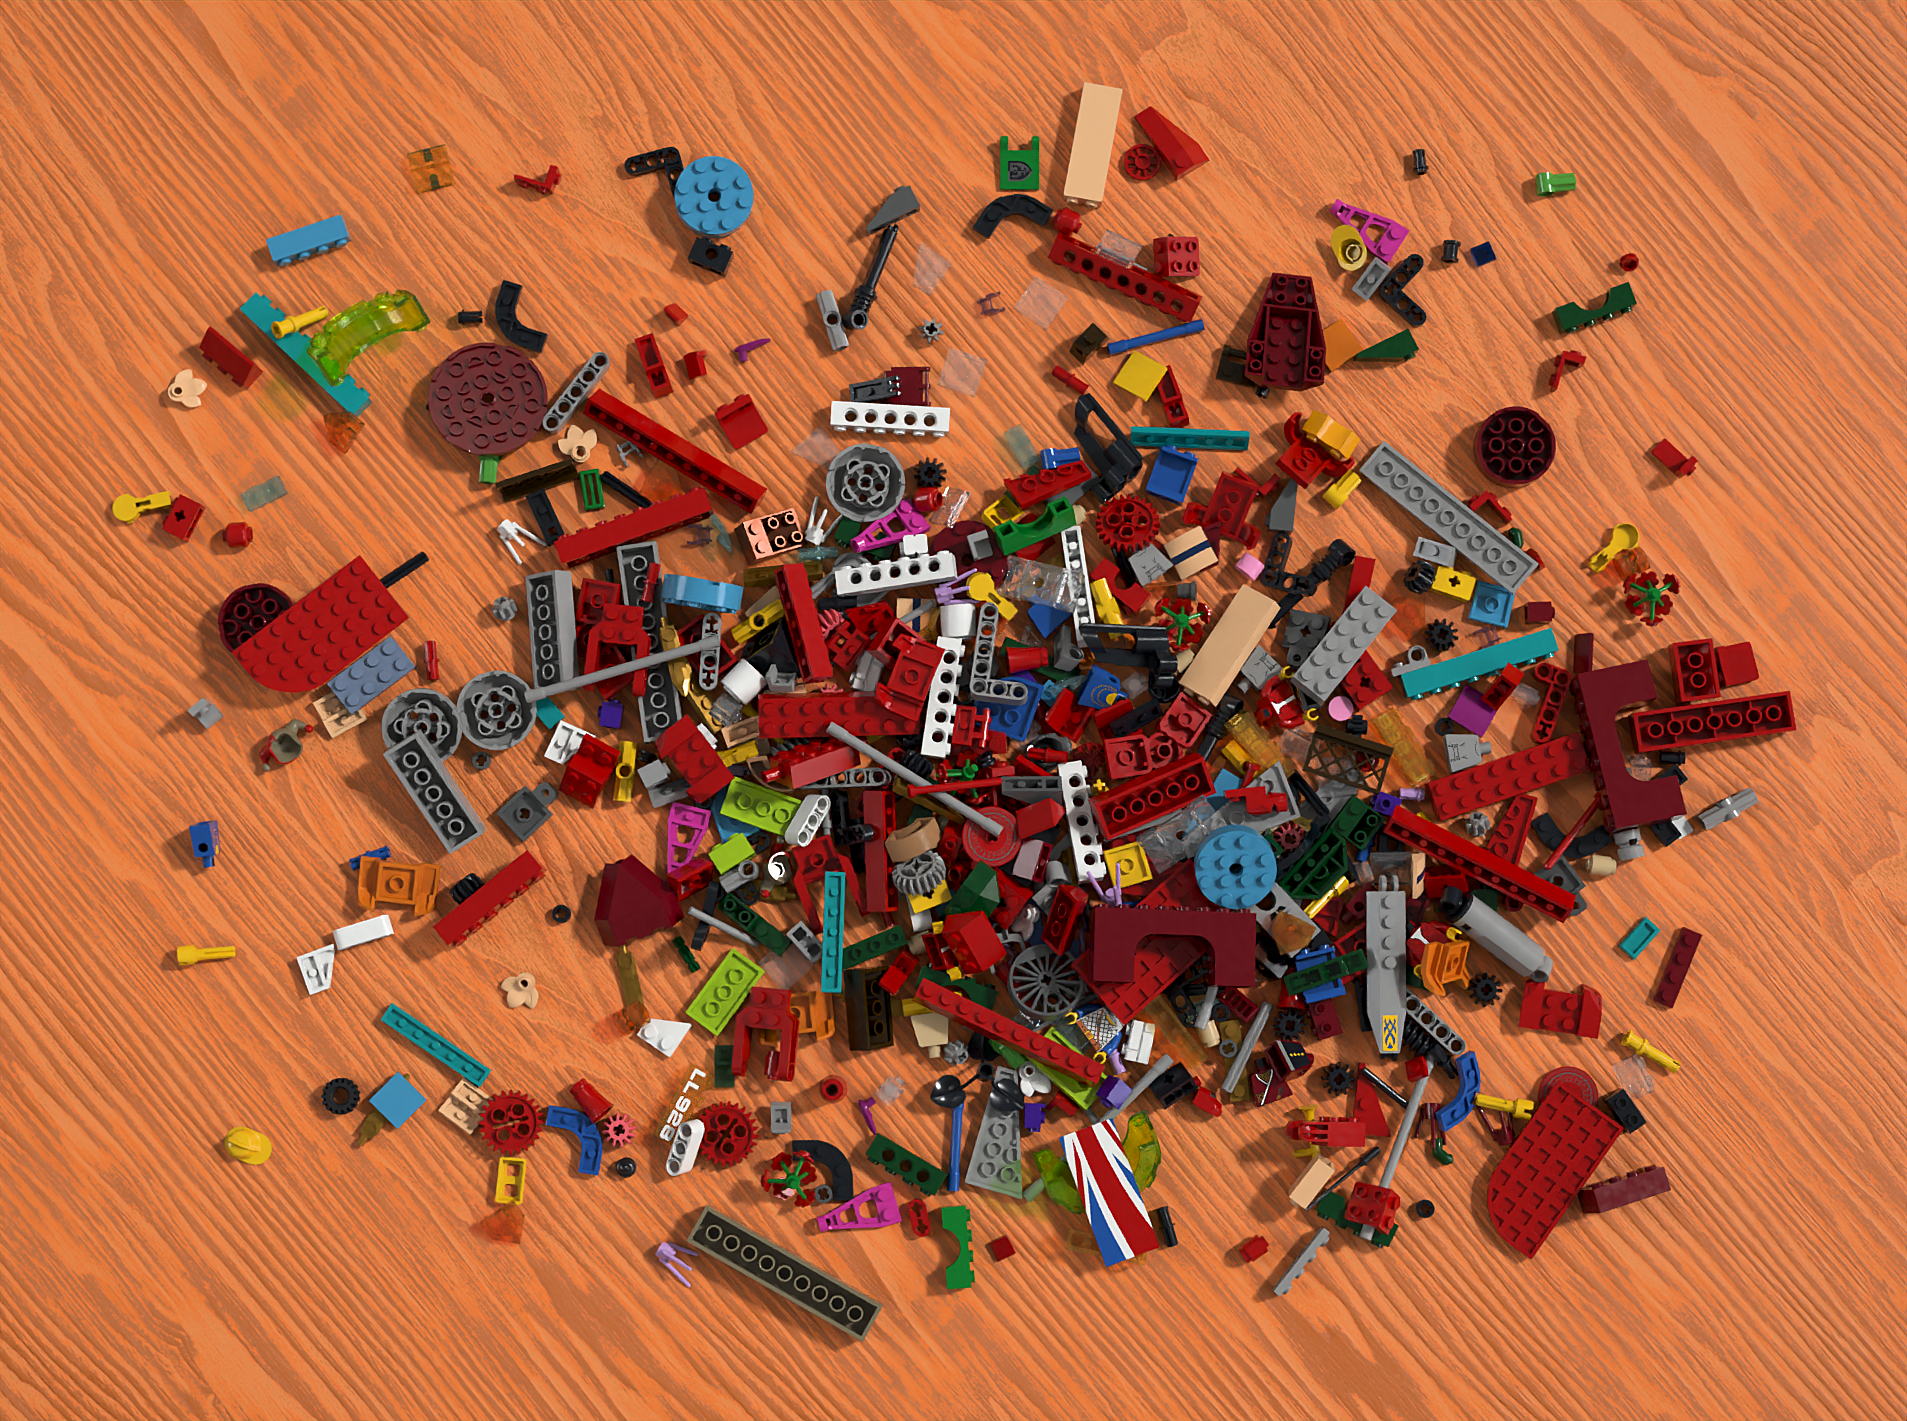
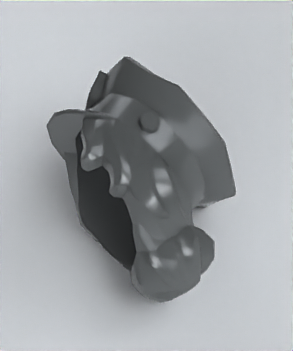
(1055, 743)

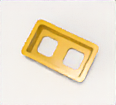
(1005, 503)
(504, 1179)

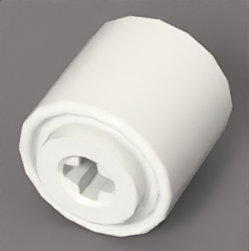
(958, 621)
(743, 682)

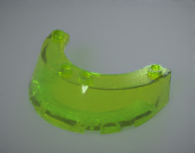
(363, 326)
(1140, 1149)

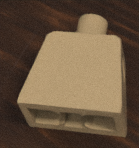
(931, 1031)

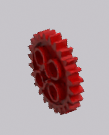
(1127, 523)
(515, 1140)
(741, 1144)

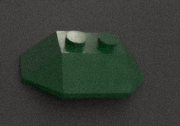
(1318, 869)
(977, 893)

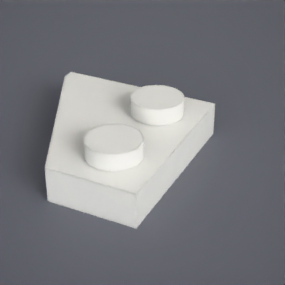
(565, 742)
(318, 968)
(664, 1034)

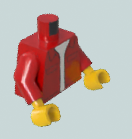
(1279, 704)
(1423, 935)
(940, 952)

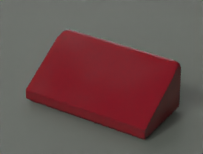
(1583, 653)

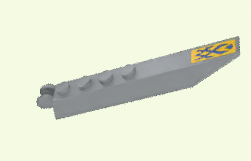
(1386, 964)

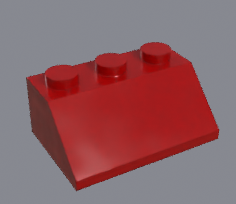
(229, 359)
(693, 633)
(1694, 671)
(1064, 918)
(973, 941)

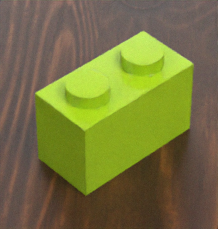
(732, 853)

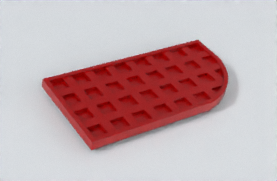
(322, 631)
(1156, 959)
(1547, 1167)

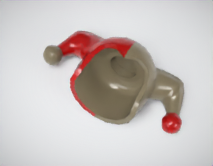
(284, 744)
(776, 868)

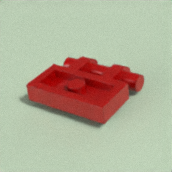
(851, 648)
(964, 726)

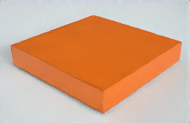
(1340, 345)

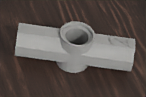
(829, 309)
(1727, 809)

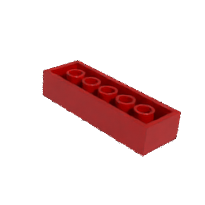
(1151, 795)
(490, 898)

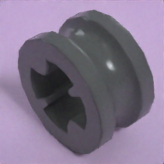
(477, 756)
(1230, 1054)
(829, 1191)

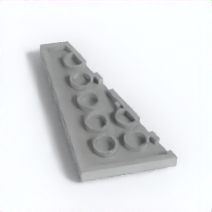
(1274, 781)
(997, 1148)

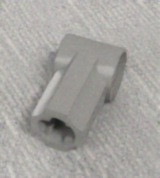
(738, 877)

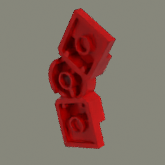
(590, 613)
(1174, 731)

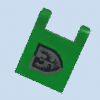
(1019, 167)

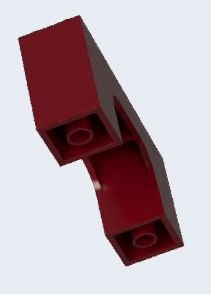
(1624, 799)
(1224, 934)

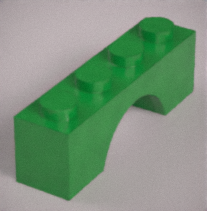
(1056, 518)
(959, 1273)

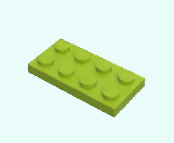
(759, 806)
(725, 992)
(1078, 1092)

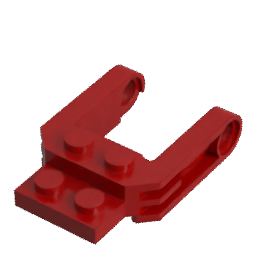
(621, 627)
(812, 863)
(767, 1010)

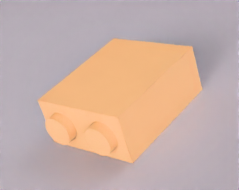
(1311, 1181)

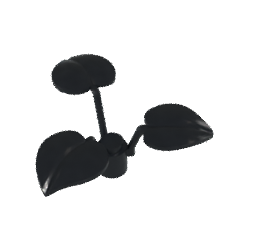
(1004, 1097)

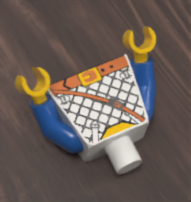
(1099, 1027)

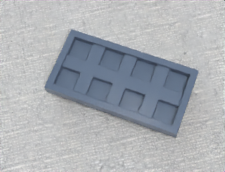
(371, 675)

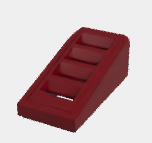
(1242, 997)

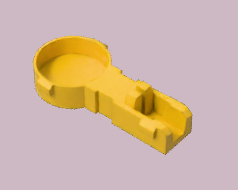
(126, 510)
(1622, 538)
(983, 589)
(739, 753)

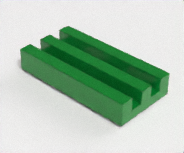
(595, 506)

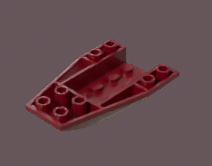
(1287, 337)

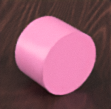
(1249, 566)
(1339, 709)

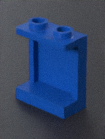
(1171, 474)
(1325, 991)

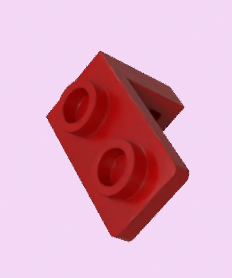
(552, 179)
(1571, 358)
(1674, 459)
(1270, 486)
(1476, 501)
(898, 972)

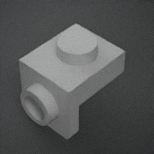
(780, 681)
(781, 1117)

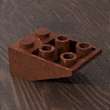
(770, 536)

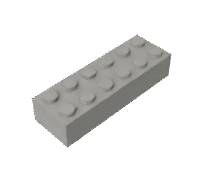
(552, 628)
(1343, 645)
(434, 791)

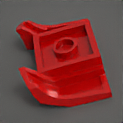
(910, 677)
(694, 759)
(1561, 1010)

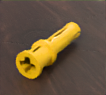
(292, 324)
(1642, 1047)

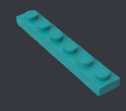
(1190, 438)
(833, 932)
(436, 1044)

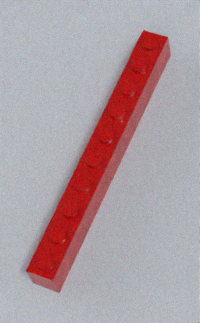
(674, 451)
(1480, 864)
(1008, 1033)

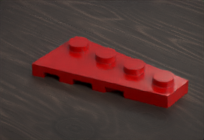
(1047, 483)
(1513, 829)

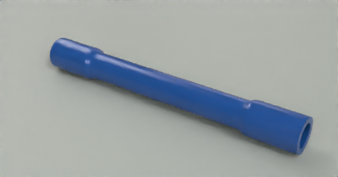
(1124, 345)
(953, 1174)

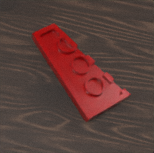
(997, 742)

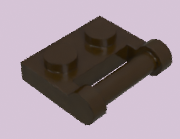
(1232, 371)

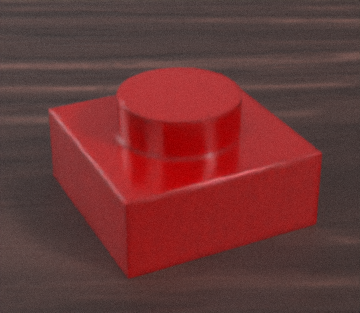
(1416, 1069)

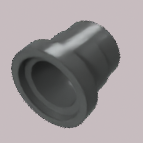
(1187, 590)

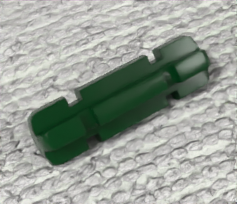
(686, 954)

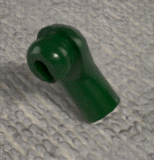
(1517, 536)
(1441, 1155)

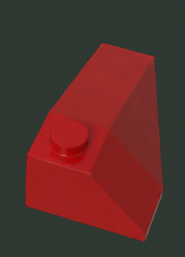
(1174, 146)

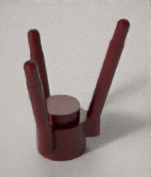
(1430, 1110)
(1505, 1133)

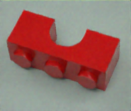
(1130, 599)

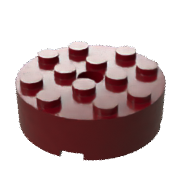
(1498, 460)
(956, 542)
(245, 607)

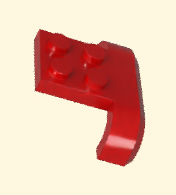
(1307, 459)
(1229, 506)

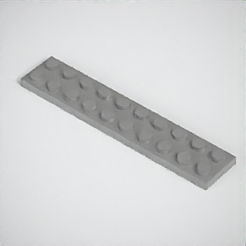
(1448, 518)

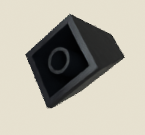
(774, 647)

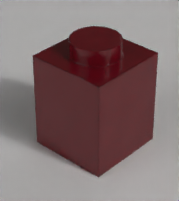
(1539, 612)

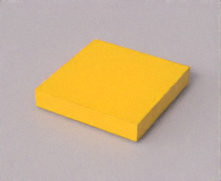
(1140, 375)
(1132, 862)

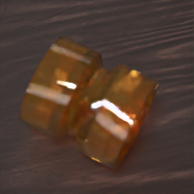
(1631, 563)
(633, 1017)

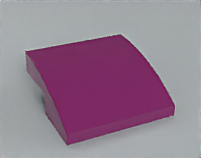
(1472, 712)

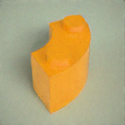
(1330, 434)

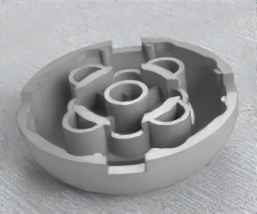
(851, 464)
(477, 698)
(424, 701)

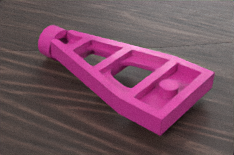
(1389, 242)
(909, 518)
(687, 816)
(886, 1204)

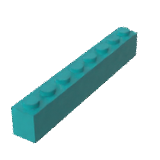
(295, 346)
(1478, 663)

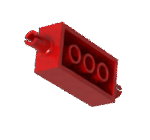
(812, 762)

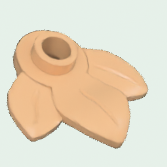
(190, 388)
(577, 441)
(518, 992)

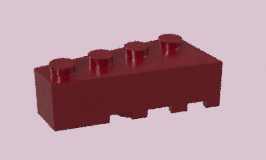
(1623, 1190)

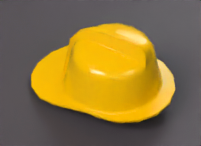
(1348, 247)
(248, 1145)

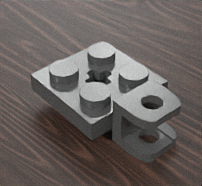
(1300, 646)
(537, 805)
(1571, 881)

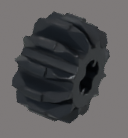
(923, 471)
(1419, 577)
(1447, 640)
(916, 763)
(466, 887)
(1488, 995)
(1282, 1023)
(1342, 1084)

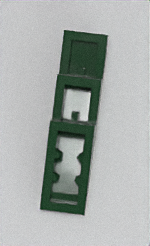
(1049, 671)
(1325, 972)

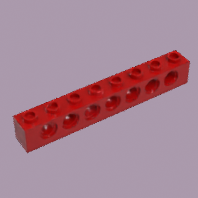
(1135, 275)

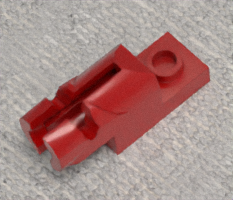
(1257, 800)

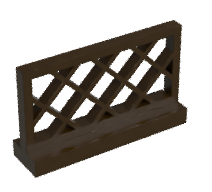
(537, 479)
(1352, 742)

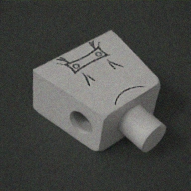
(1148, 564)
(1257, 670)
(1464, 751)

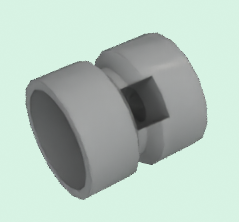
(1623, 840)

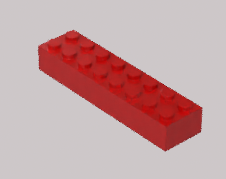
(633, 528)
(812, 713)
(1712, 722)
(1507, 776)

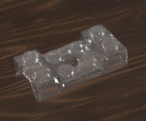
(1060, 585)
(1161, 842)

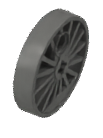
(1044, 991)

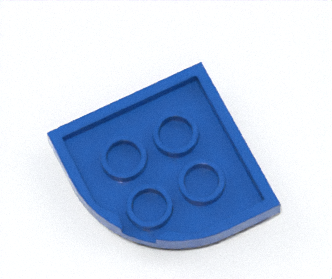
(1011, 718)

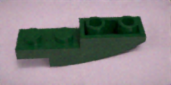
(755, 924)

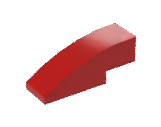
(653, 365)
(1172, 400)
(1360, 577)

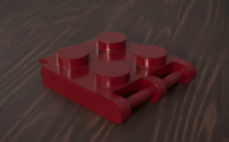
(911, 386)

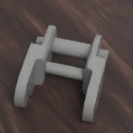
(623, 455)

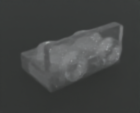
(1297, 743)
(1634, 1077)

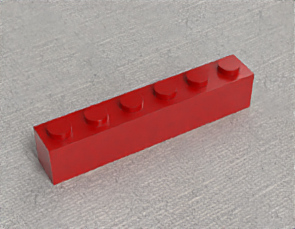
(803, 623)
(880, 814)

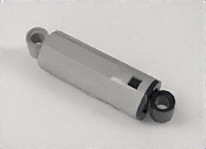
(1495, 934)

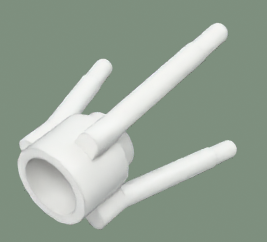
(509, 531)
(815, 534)

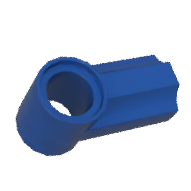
(1053, 457)

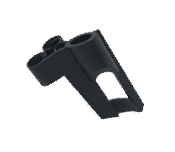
(1117, 462)
(1149, 651)

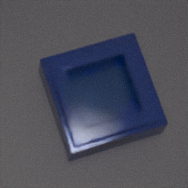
(1483, 254)

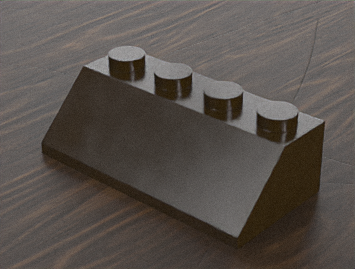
(867, 1009)

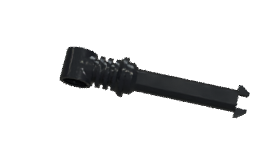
(866, 293)
(1339, 554)
(1215, 729)

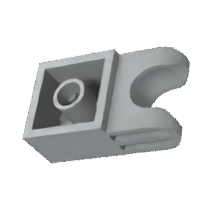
(1284, 903)

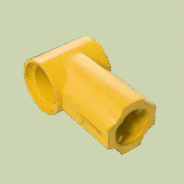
(1339, 492)

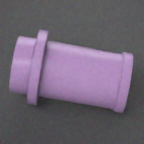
(1411, 794)
(1116, 1062)

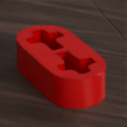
(914, 1219)

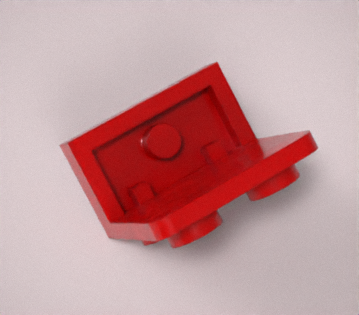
(1176, 256)
(741, 421)
(1735, 664)
(1107, 715)
(1068, 716)
(999, 768)
(1373, 1206)

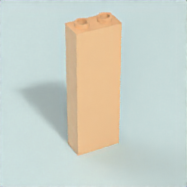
(1092, 145)
(1229, 645)

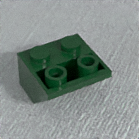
(1357, 823)

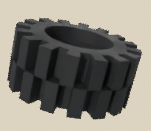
(328, 1096)

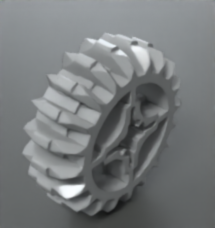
(919, 874)

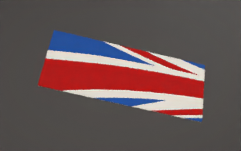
(1109, 1192)

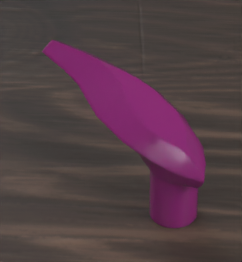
(748, 347)
(866, 1113)

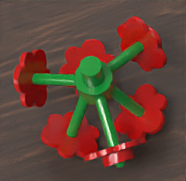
(1659, 603)
(1182, 610)
(970, 766)
(783, 1186)

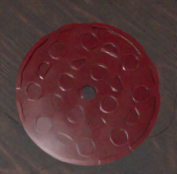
(484, 427)

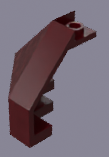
(633, 902)

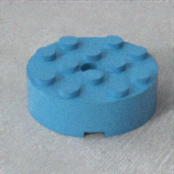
(719, 177)
(701, 593)
(1249, 881)

